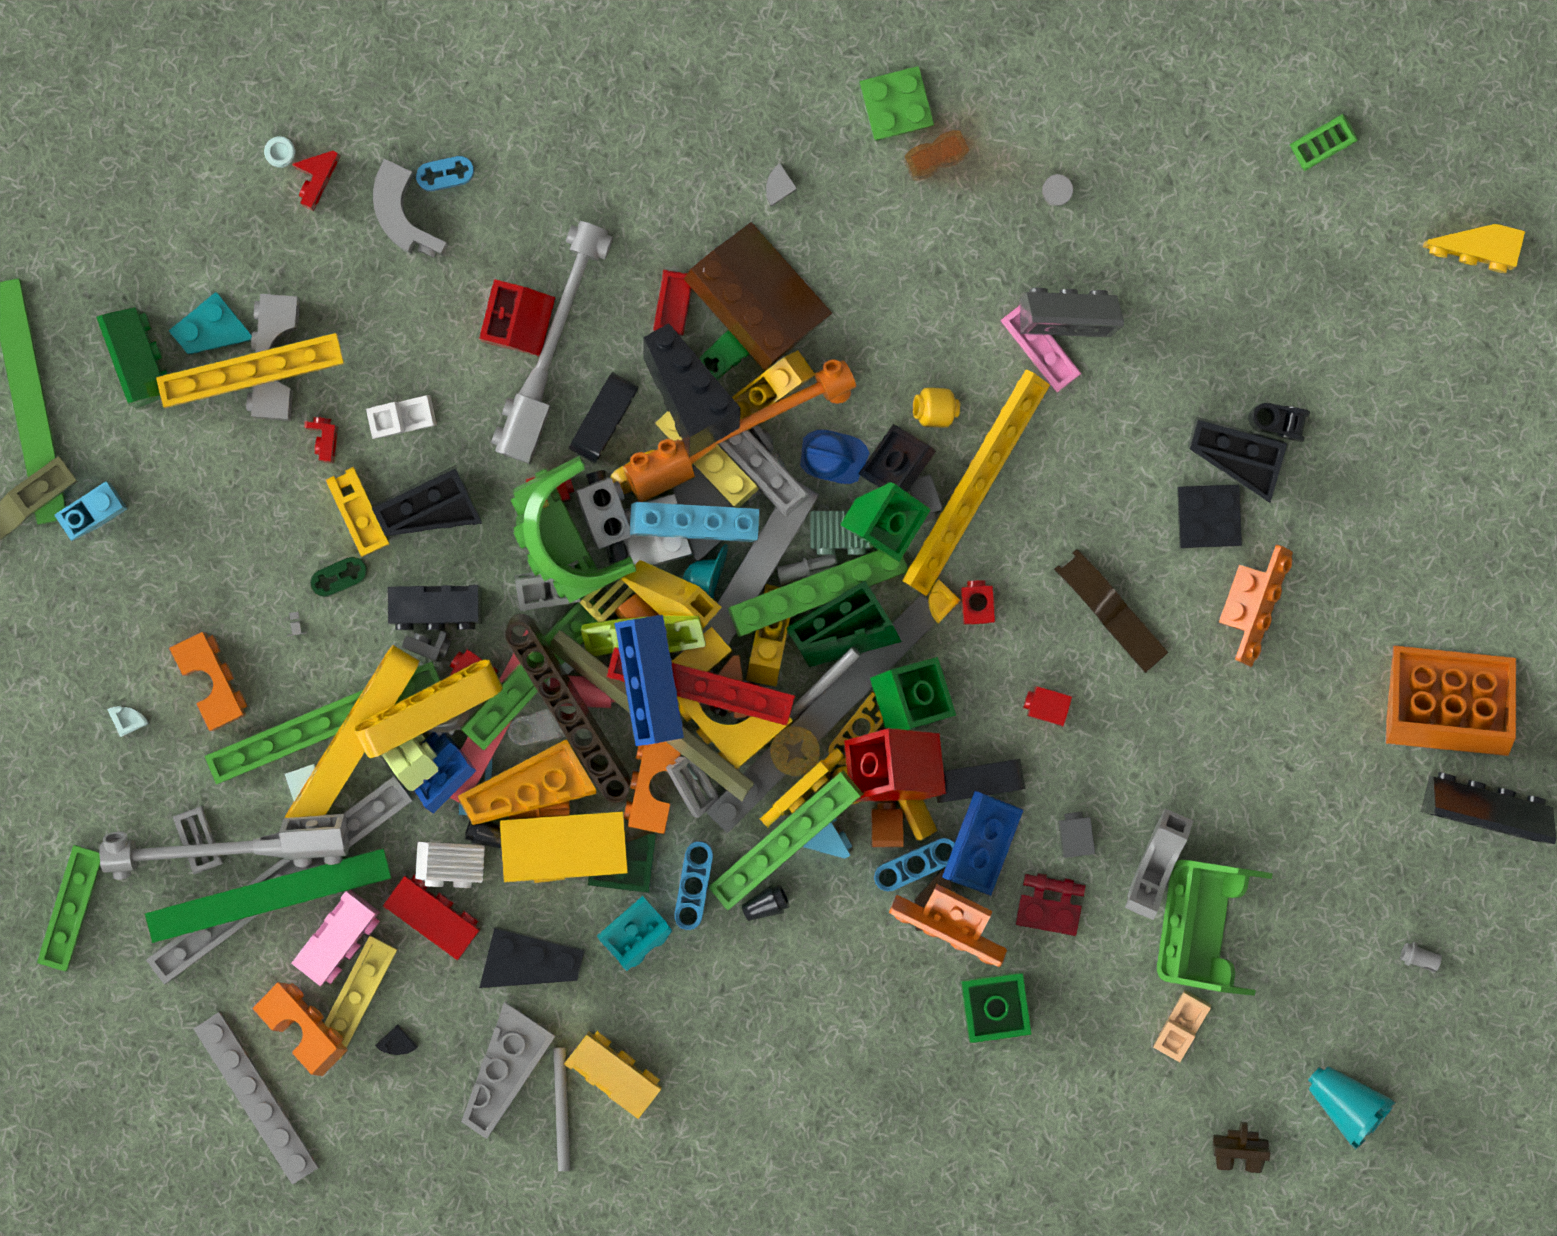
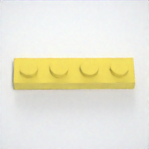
(717, 468)
(360, 988)

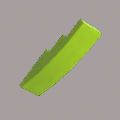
(681, 634)

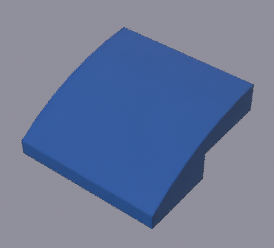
(452, 772)

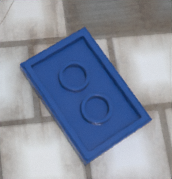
(982, 843)

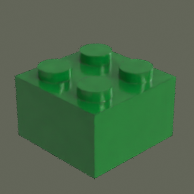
(913, 695)
(995, 1007)

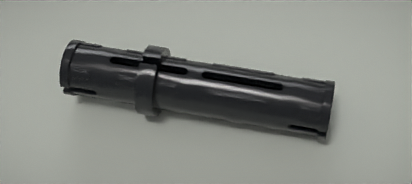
(615, 551)

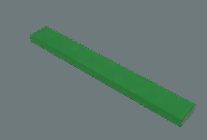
(267, 895)

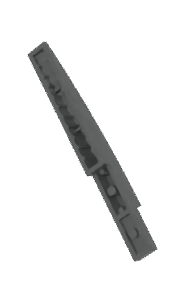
(827, 711)

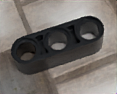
(603, 417)
(985, 778)

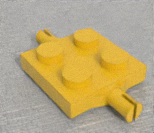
(811, 782)

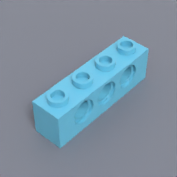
(694, 522)

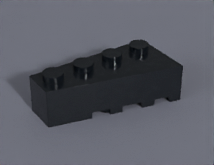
(690, 392)

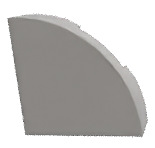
(778, 185)

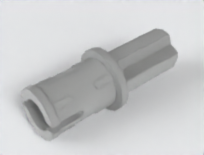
(805, 568)

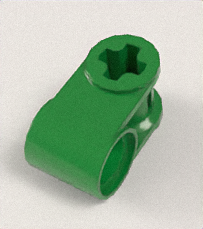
(726, 353)

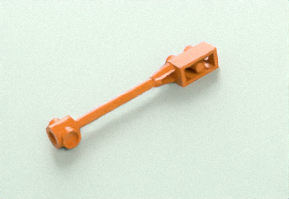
(670, 463)

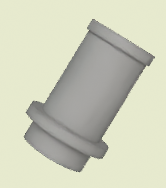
(1420, 957)

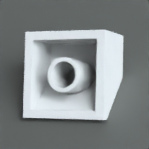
(657, 549)

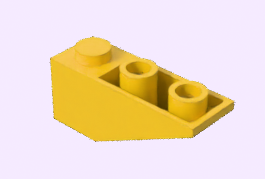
(1487, 244)
(774, 384)
(671, 594)
(767, 651)

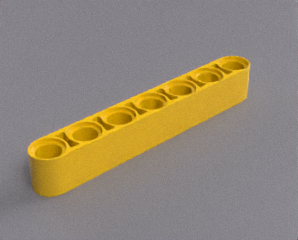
(345, 748)

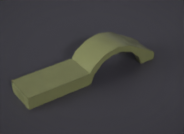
(34, 494)

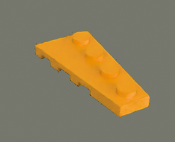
(533, 784)

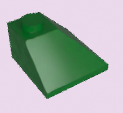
(886, 519)

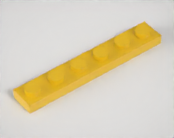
(250, 370)

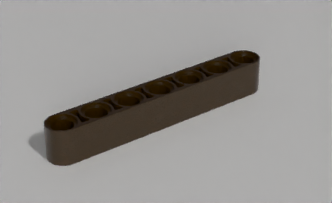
(567, 693)

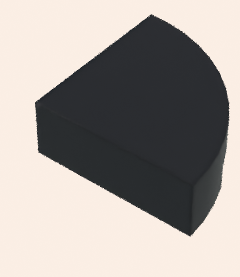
(396, 1042)

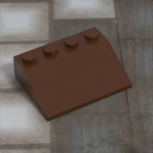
(757, 295)

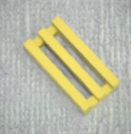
(593, 609)

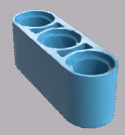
(899, 865)
(687, 899)

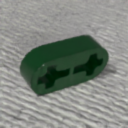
(335, 570)

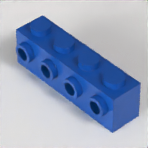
(649, 680)

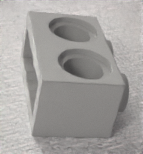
(596, 516)
(536, 593)

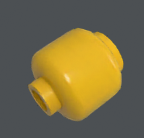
(936, 407)

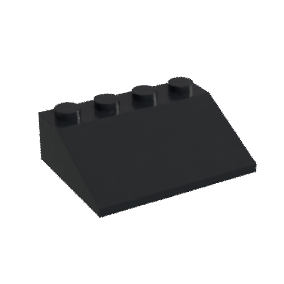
(1488, 809)

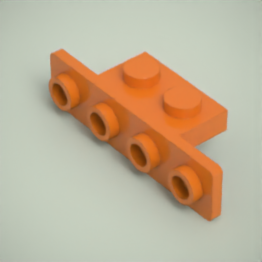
(1252, 602)
(952, 920)

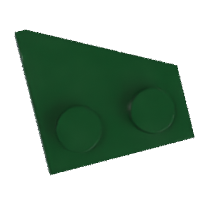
(639, 867)

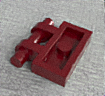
(1050, 914)

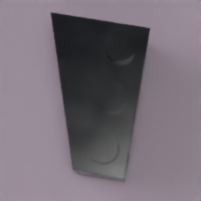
(1240, 453)
(428, 505)
(435, 606)
(528, 960)

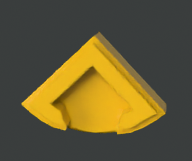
(941, 601)

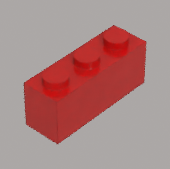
(432, 916)

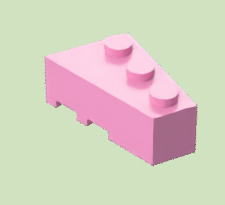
(337, 938)

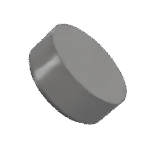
(1057, 190)

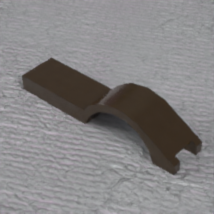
(1112, 611)

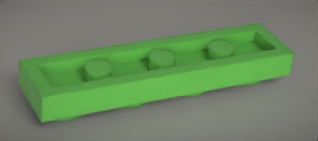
(70, 908)

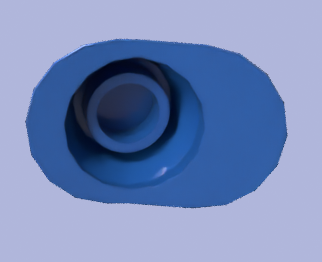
(833, 456)

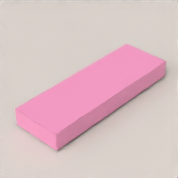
(1043, 352)

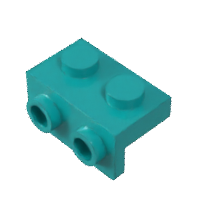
(635, 933)

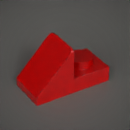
(320, 169)

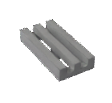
(681, 765)
(208, 833)

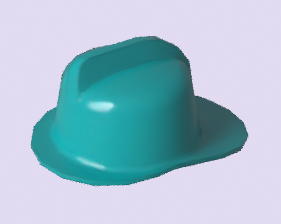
(707, 572)

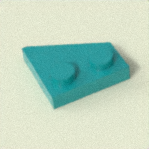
(210, 327)

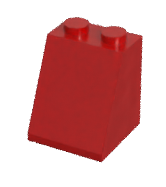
(896, 765)

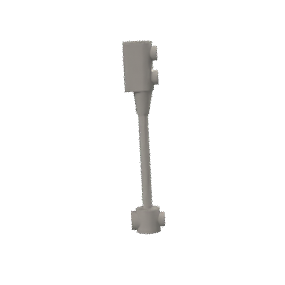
(527, 412)
(297, 840)

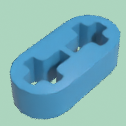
(446, 181)

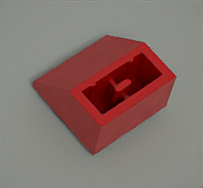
(517, 318)

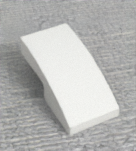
(401, 417)

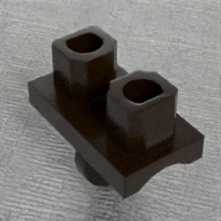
(1241, 1145)

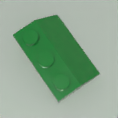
(133, 354)

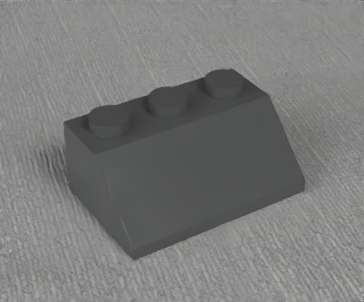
(1070, 313)

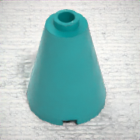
(1349, 1104)

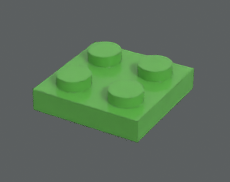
(896, 103)

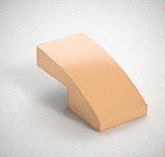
(1182, 1026)

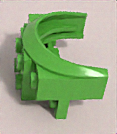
(554, 539)

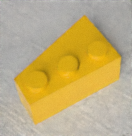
(614, 1073)

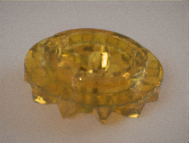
(792, 736)

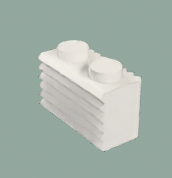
(449, 863)

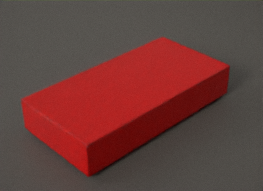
(673, 301)

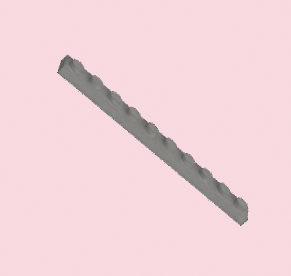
(360, 821)

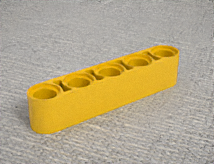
(428, 708)

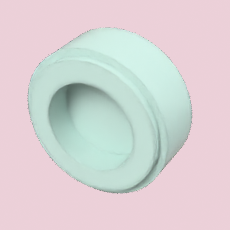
(279, 152)

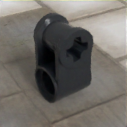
(1285, 421)

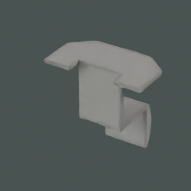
(295, 626)

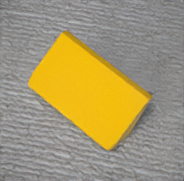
(918, 818)

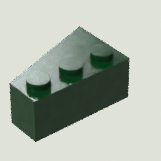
(843, 623)

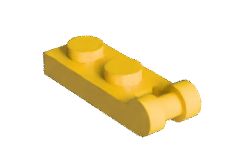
(357, 513)

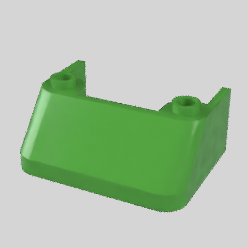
(1196, 925)

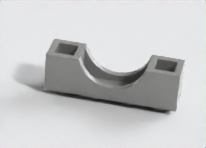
(276, 318)

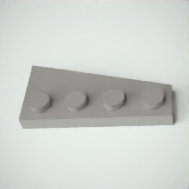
(509, 1060)

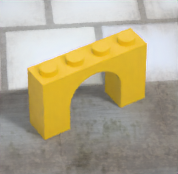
(736, 741)

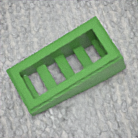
(1346, 128)

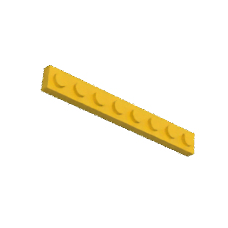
(976, 482)

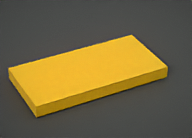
(563, 847)

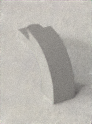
(388, 202)
(1157, 863)

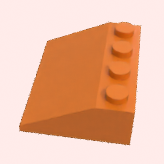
(1452, 701)

